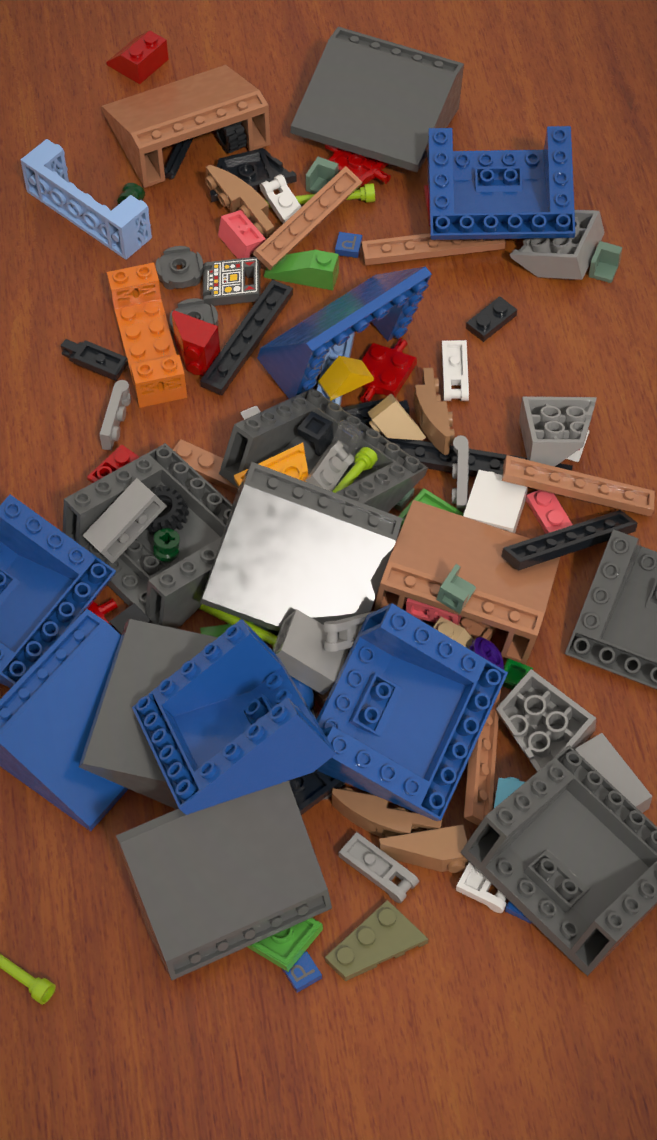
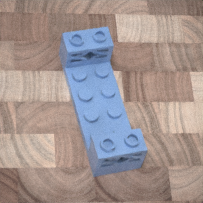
(121, 229)

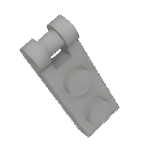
(115, 413)
(329, 467)
(461, 472)
(348, 631)
(378, 867)

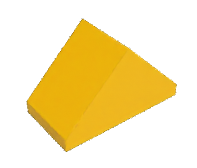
(344, 376)

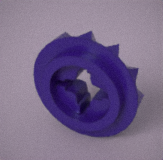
(488, 651)

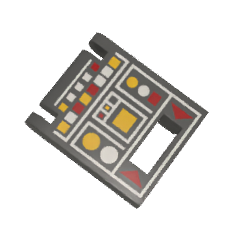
(226, 281)

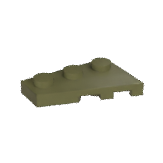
(377, 939)

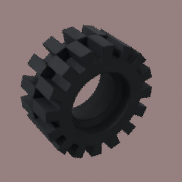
(231, 137)
(177, 514)

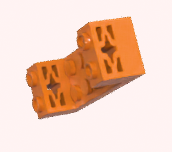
(146, 335)

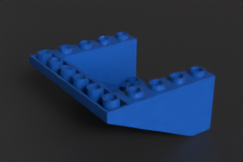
(501, 190)
(383, 299)
(42, 586)
(407, 711)
(51, 716)
(230, 723)

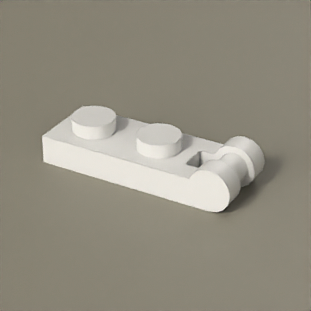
(284, 203)
(455, 370)

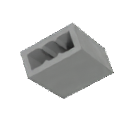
(303, 653)

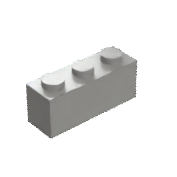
(124, 520)
(613, 768)

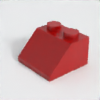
(140, 57)
(195, 342)

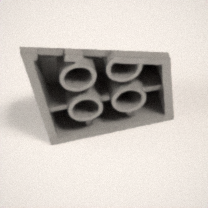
(563, 256)
(554, 426)
(544, 719)

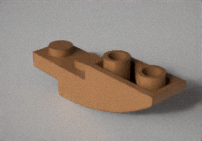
(239, 195)
(433, 412)
(375, 817)

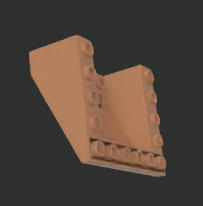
(184, 111)
(503, 596)

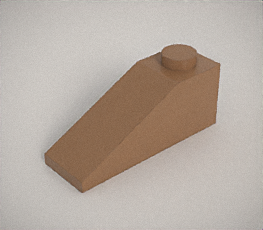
(429, 849)

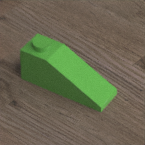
(307, 268)

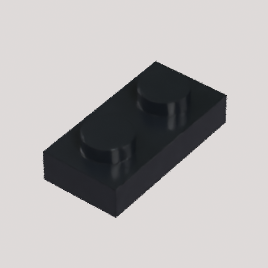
(491, 319)

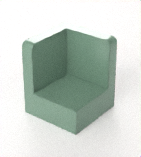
(320, 174)
(605, 262)
(455, 591)

